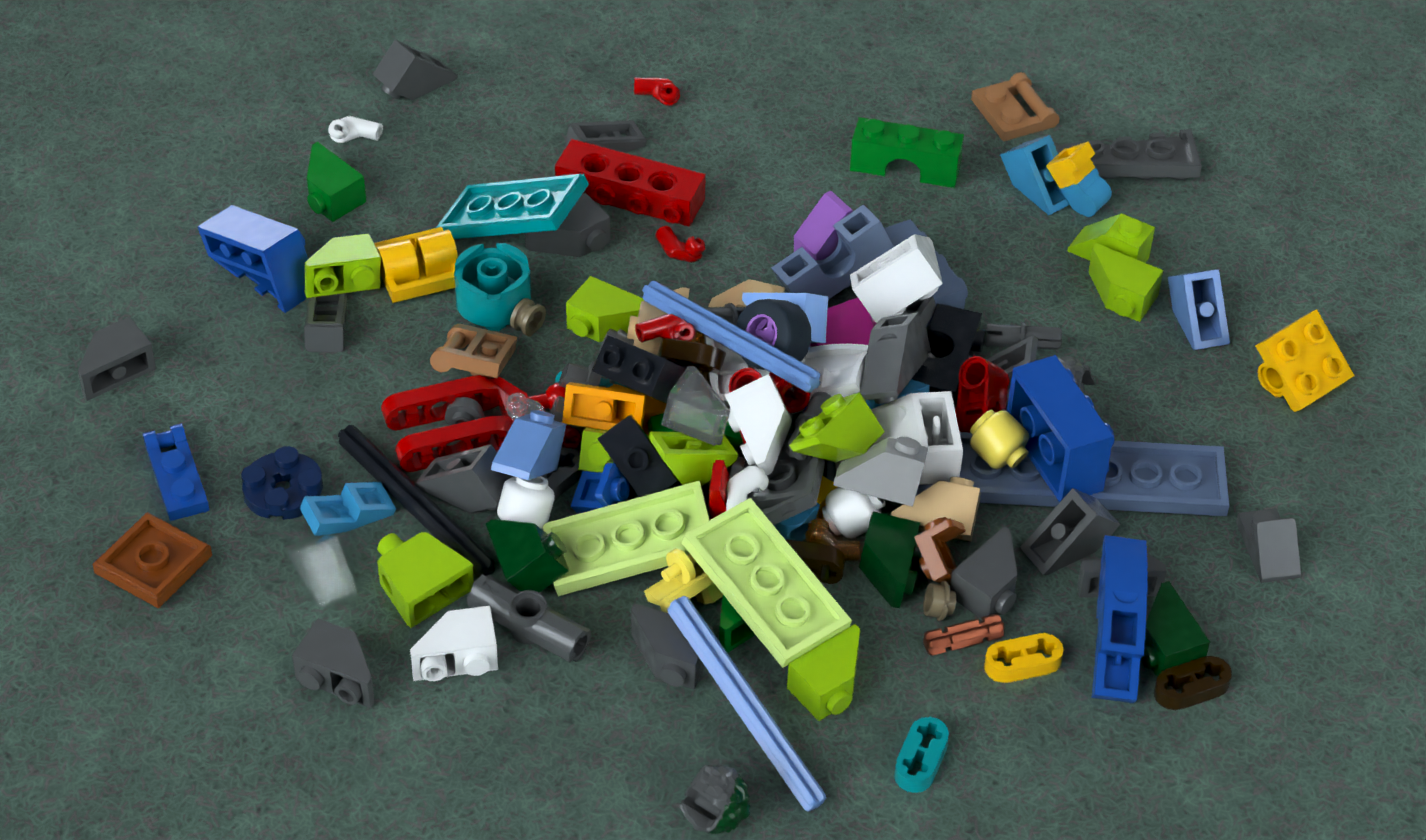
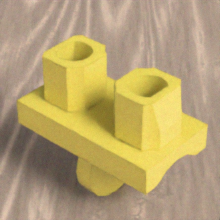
(681, 579)

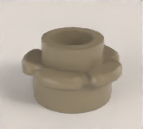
(939, 601)

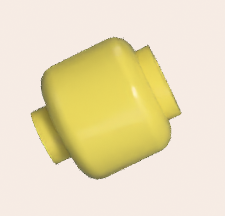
(999, 439)

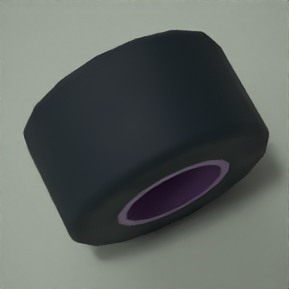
(779, 325)

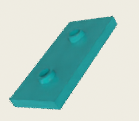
(513, 206)

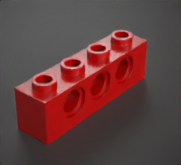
(635, 182)

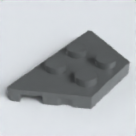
(791, 486)

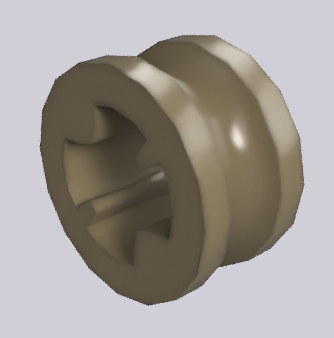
(527, 317)

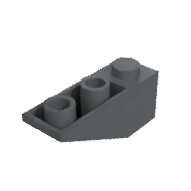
(892, 357)

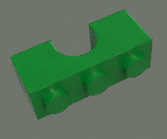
(931, 150)

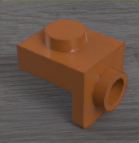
(936, 557)

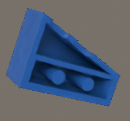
(261, 250)

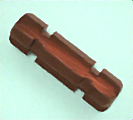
(963, 634)

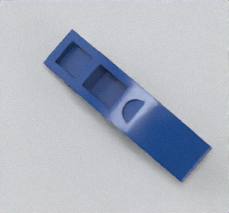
(1121, 619)

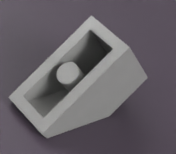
(885, 470)

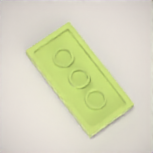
(627, 536)
(766, 582)

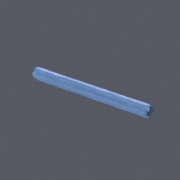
(733, 337)
(747, 704)

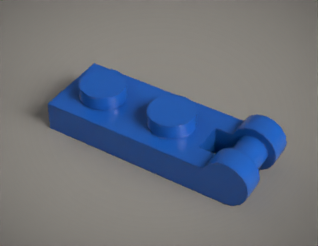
(176, 473)

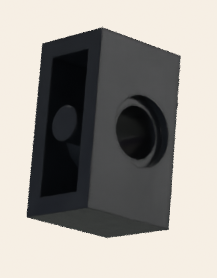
(637, 369)

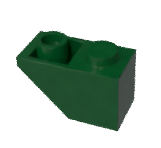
(888, 556)

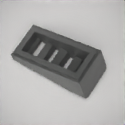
(600, 132)
(326, 325)

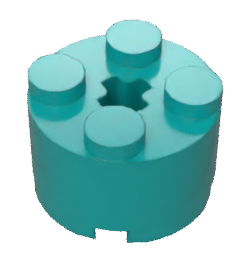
(491, 284)

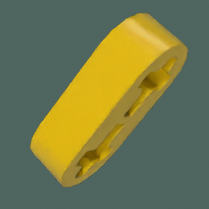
(1023, 657)

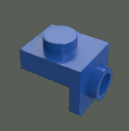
(600, 489)

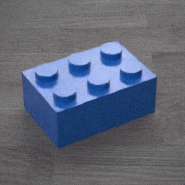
(1065, 432)

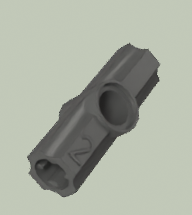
(530, 618)

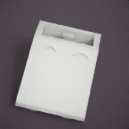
(898, 278)
(931, 422)

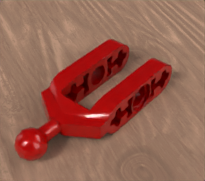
(490, 393)

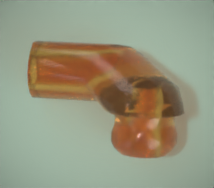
(819, 533)

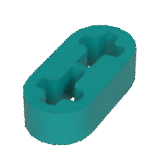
(913, 751)

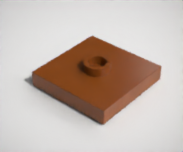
(152, 560)

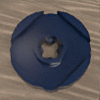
(283, 465)

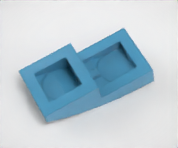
(354, 508)

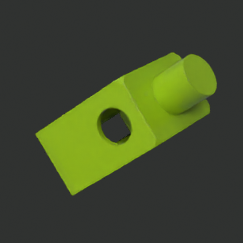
(422, 575)

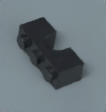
(952, 338)

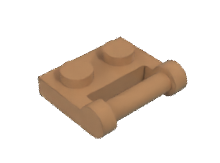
(1006, 113)
(484, 356)

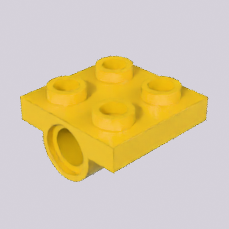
(418, 263)
(1302, 362)

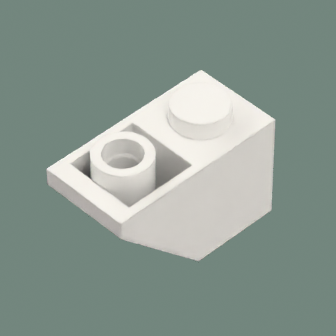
(762, 420)
(456, 645)

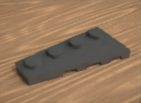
(1144, 159)

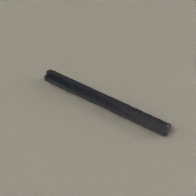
(414, 499)

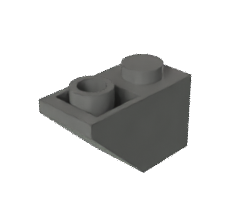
(334, 662)

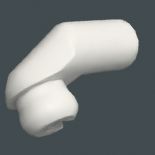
(352, 127)
(743, 483)

